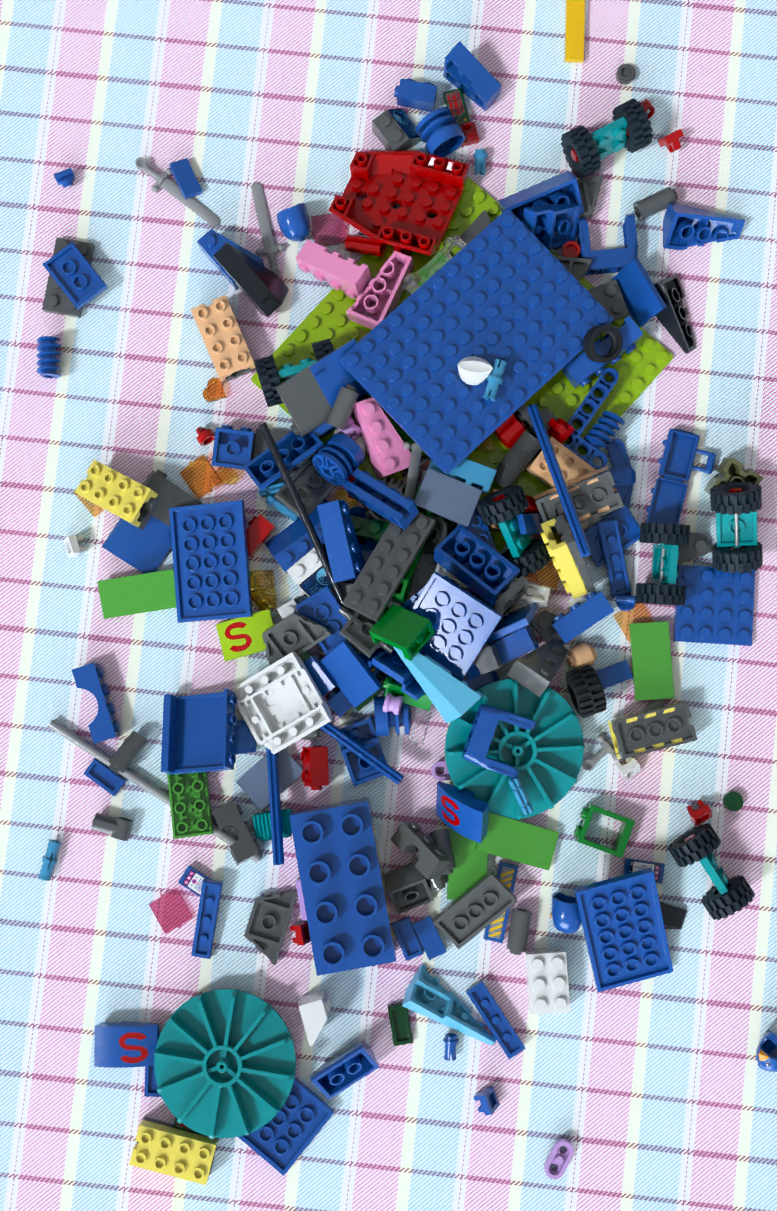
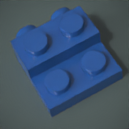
(233, 447)

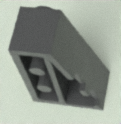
(538, 667)

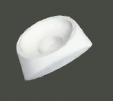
(474, 370)

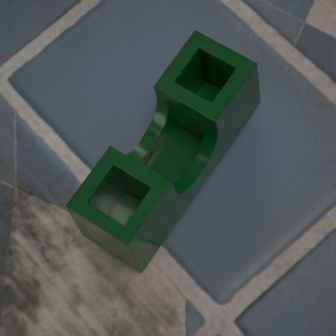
(368, 529)

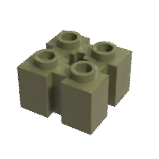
(730, 471)

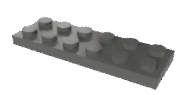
(387, 567)

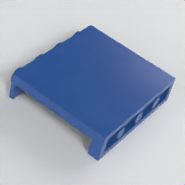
(198, 733)

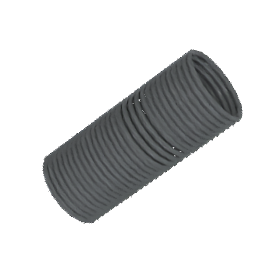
(517, 459)

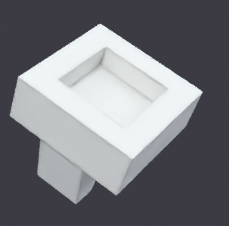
(72, 546)
(628, 770)

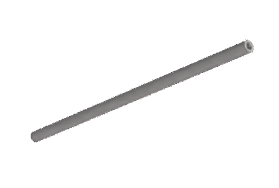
(132, 776)

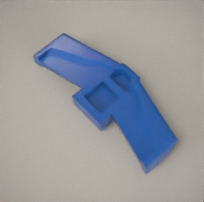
(622, 470)

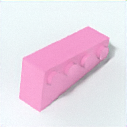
(333, 269)
(382, 293)
(380, 439)

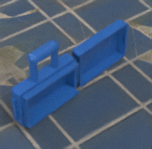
(676, 468)

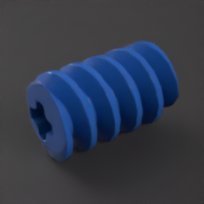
(47, 357)
(604, 428)

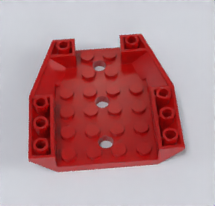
(413, 180)

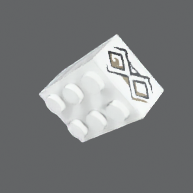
(547, 980)

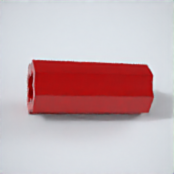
(364, 245)

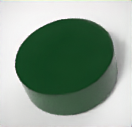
(732, 801)

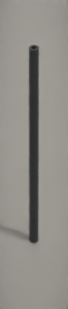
(301, 509)

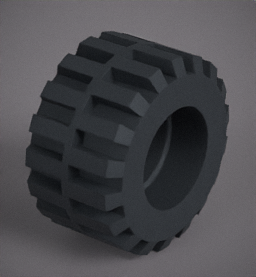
(586, 691)

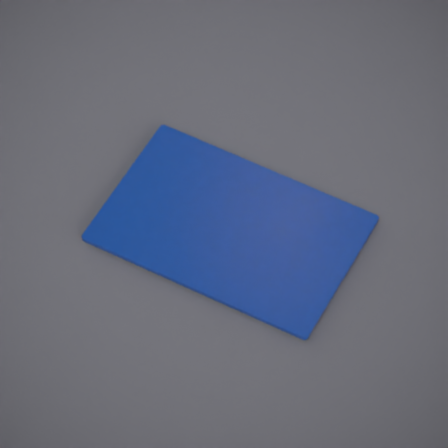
(491, 302)

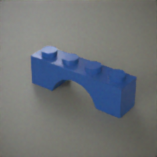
(104, 725)

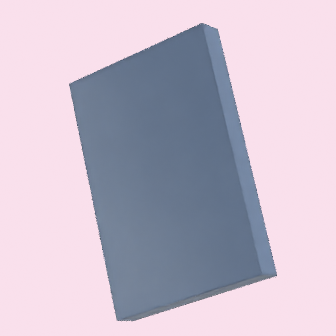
(447, 497)
(255, 780)

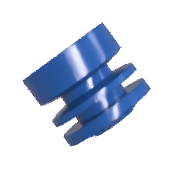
(440, 132)
(338, 459)
(386, 720)

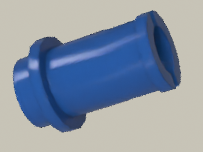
(450, 1046)

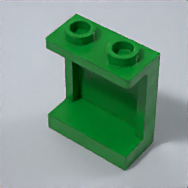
(402, 630)

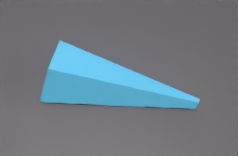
(446, 692)
(433, 1001)

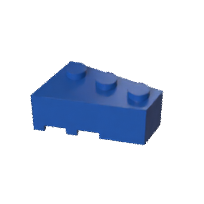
(470, 75)
(212, 242)
(582, 616)

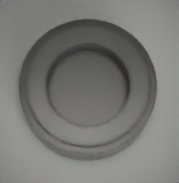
(625, 74)

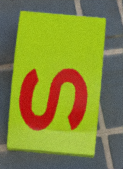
(244, 635)

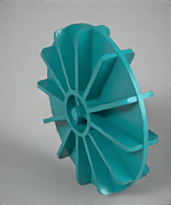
(545, 757)
(225, 1063)

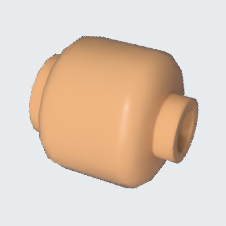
(581, 655)

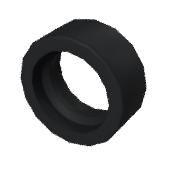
(616, 343)

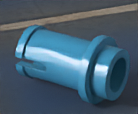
(480, 161)

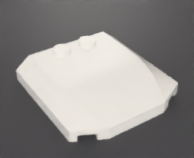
(282, 704)

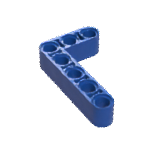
(584, 418)

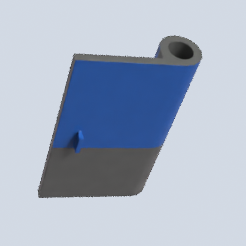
(314, 390)
(149, 546)

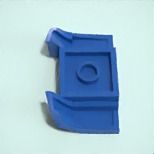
(396, 668)

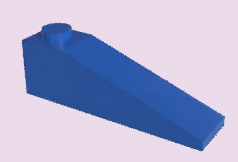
(694, 226)

